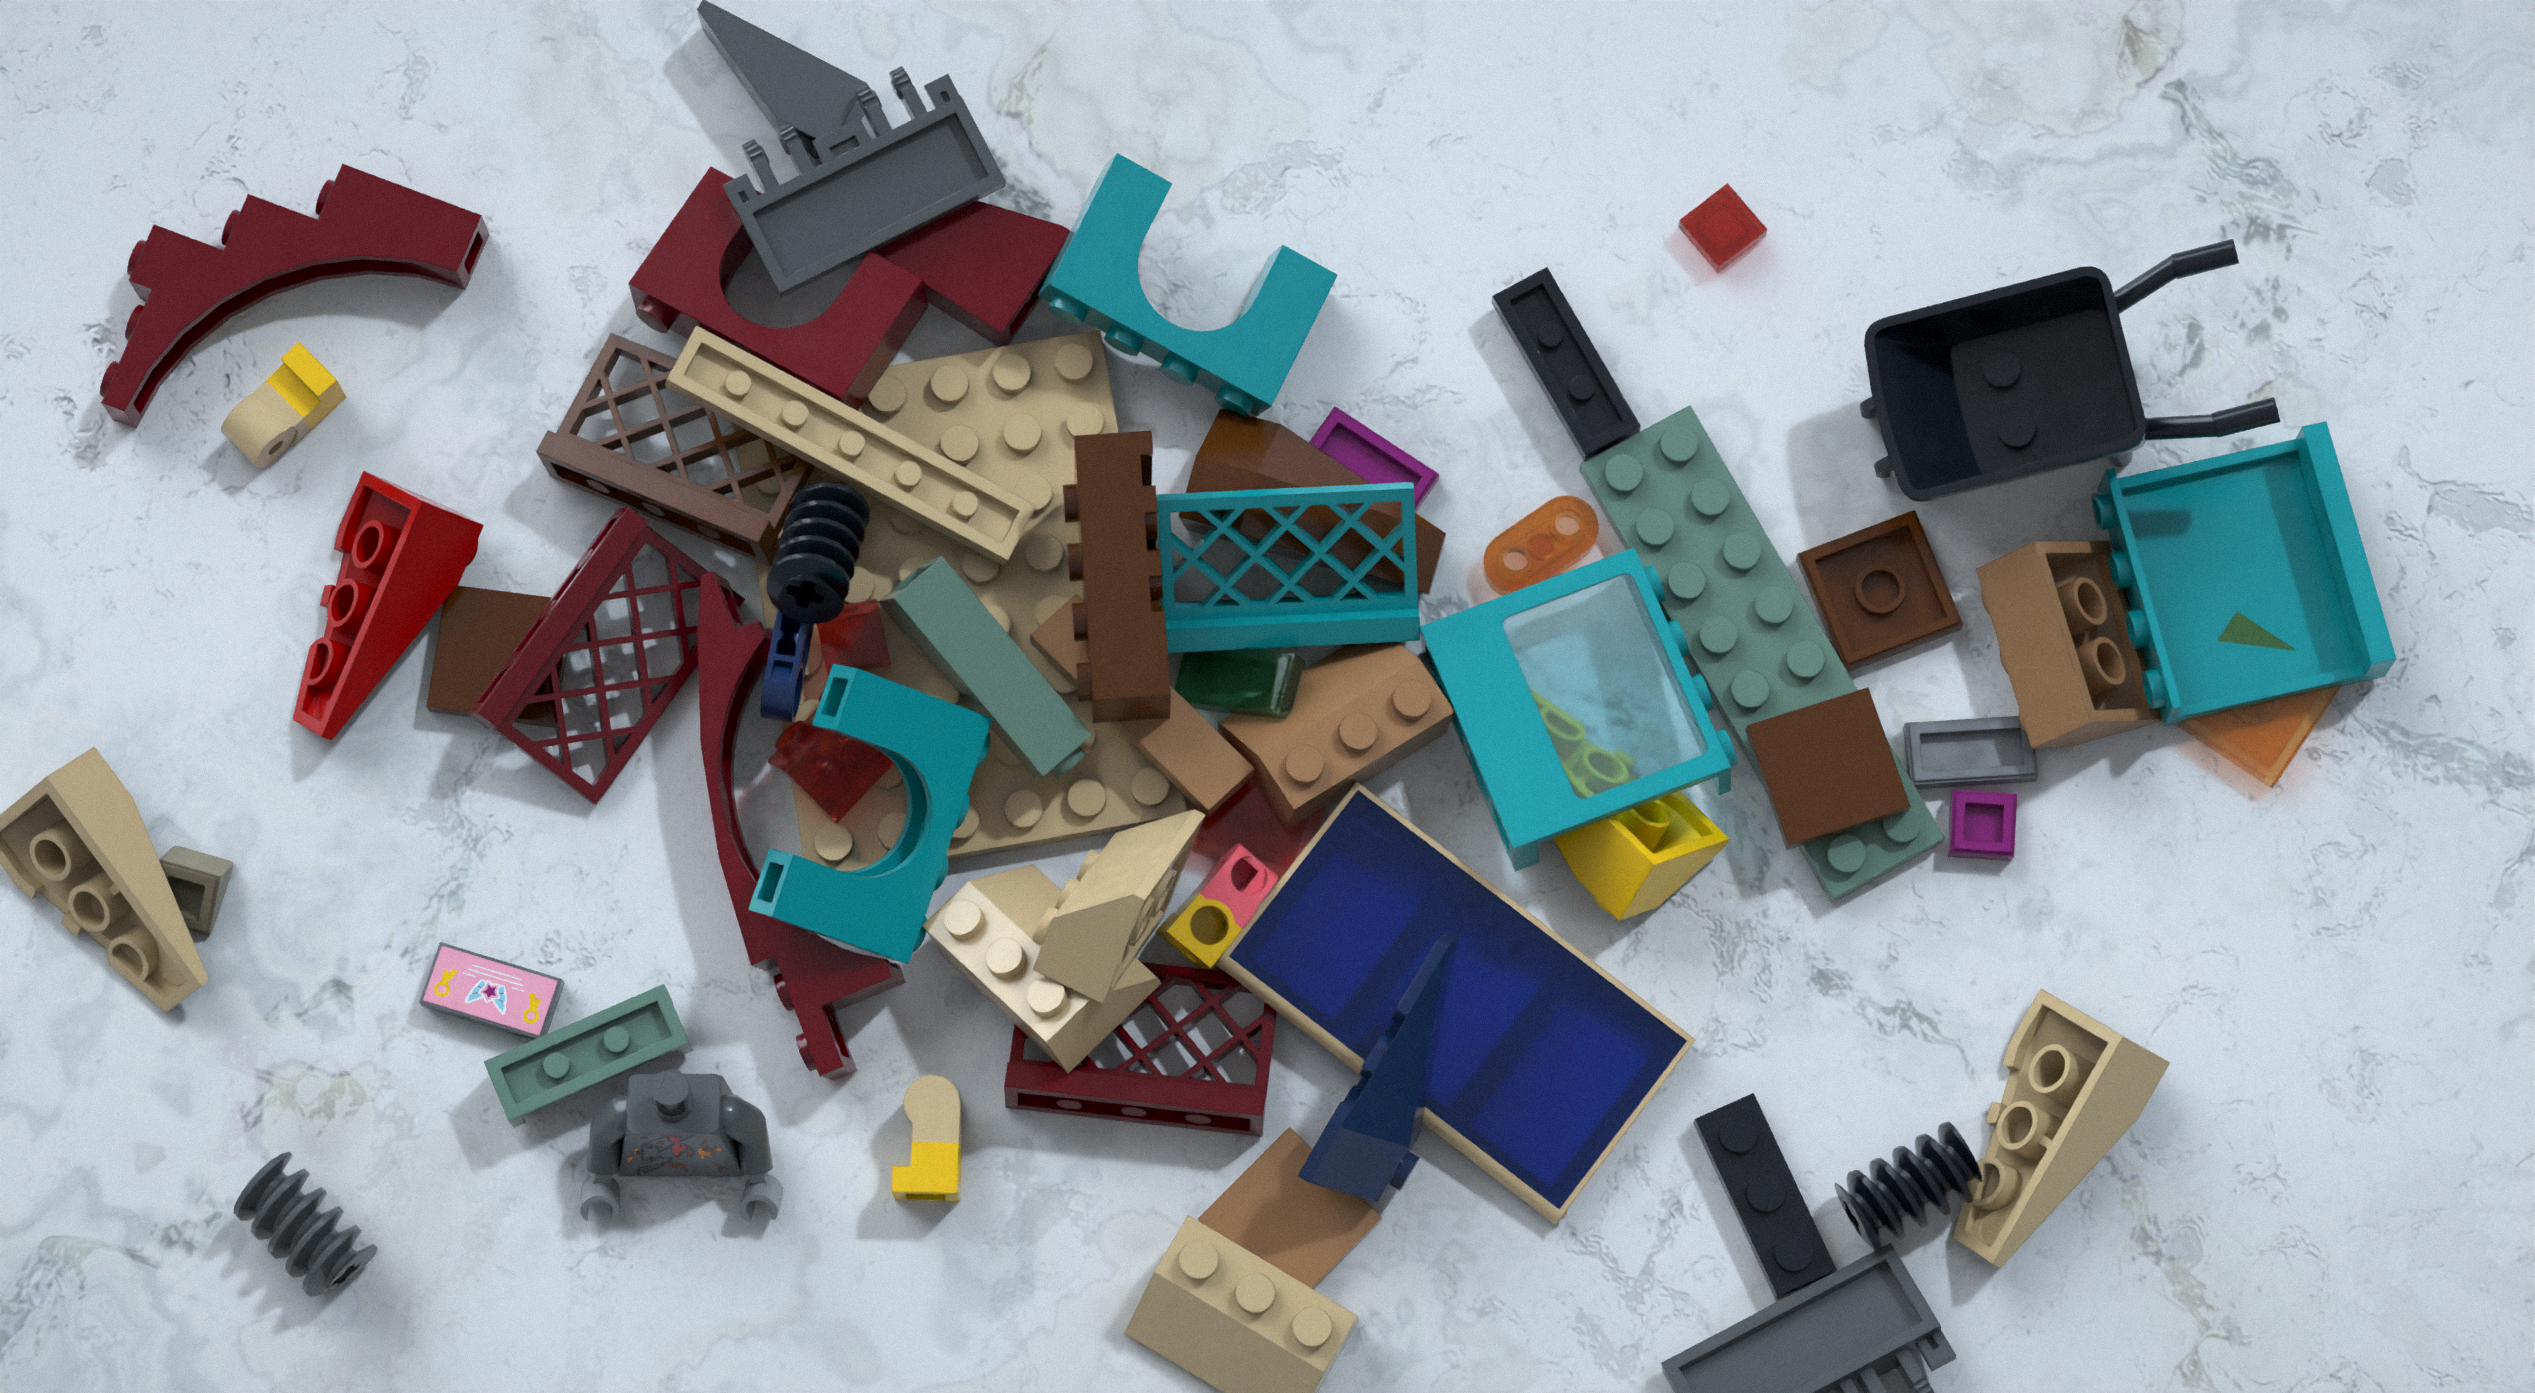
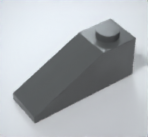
(783, 78)

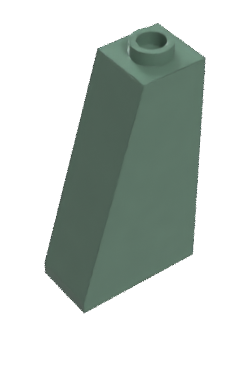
(987, 667)

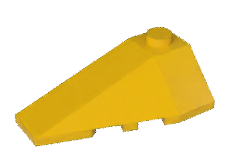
(1641, 853)

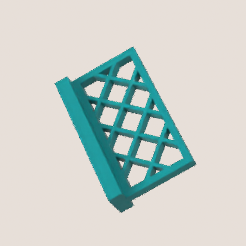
(1298, 618)

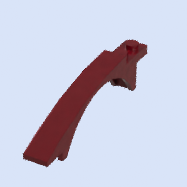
(814, 973)

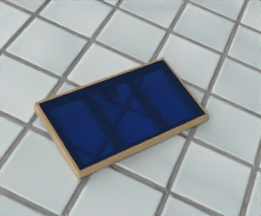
(1536, 1041)

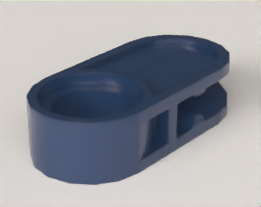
(785, 669)

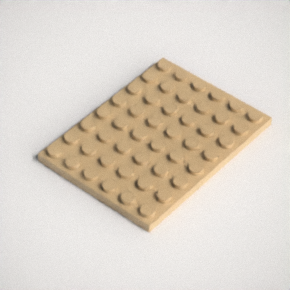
(1013, 422)

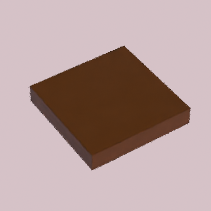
(1879, 591)
(472, 644)
(1827, 768)

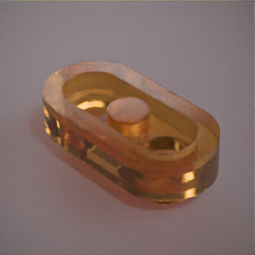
(1541, 544)

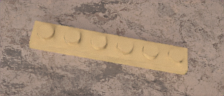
(850, 445)

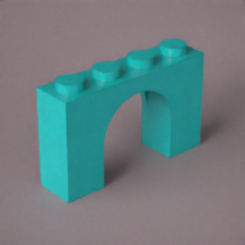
(1100, 284)
(936, 755)

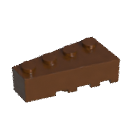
(1119, 578)

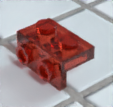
(827, 766)

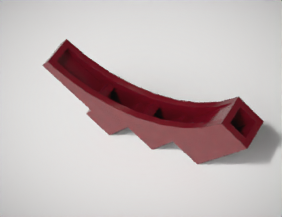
(269, 249)

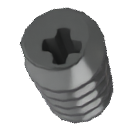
(300, 1228)

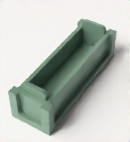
(587, 1053)

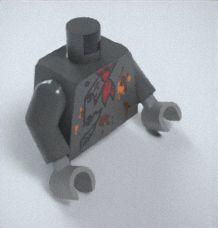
(679, 1128)

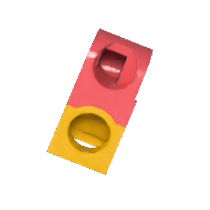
(1219, 907)

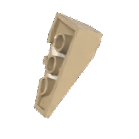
(93, 860)
(2062, 1109)

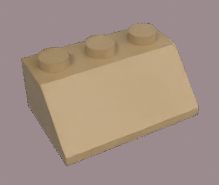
(1114, 905)
(989, 940)
(1238, 1318)

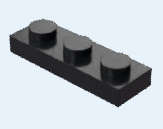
(1565, 364)
(1764, 1196)

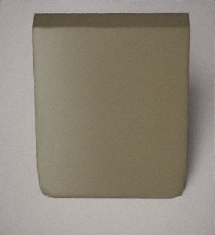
(197, 885)

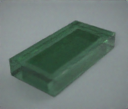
(1241, 681)

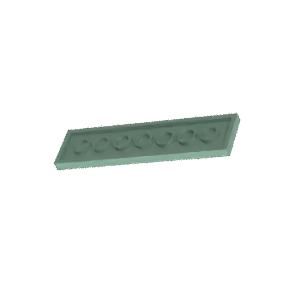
(1741, 616)

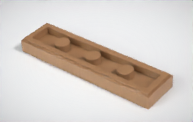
(1180, 746)

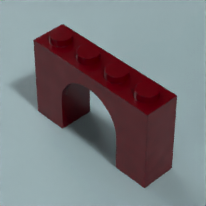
(837, 353)

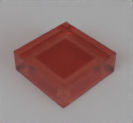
(1722, 228)
(855, 638)

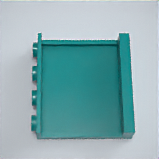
(2251, 537)

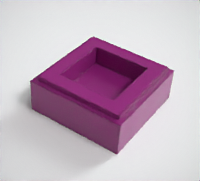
(1982, 825)

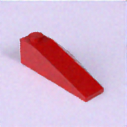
(393, 577)

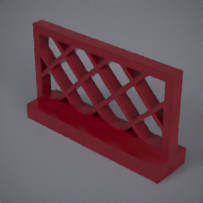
(558, 627)
(1151, 1096)

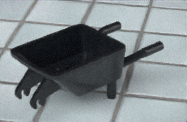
(2025, 381)

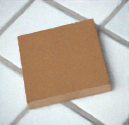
(1287, 1219)

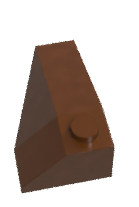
(1266, 455)

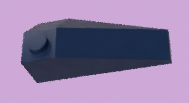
(1382, 1117)

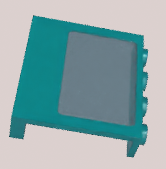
(1575, 701)

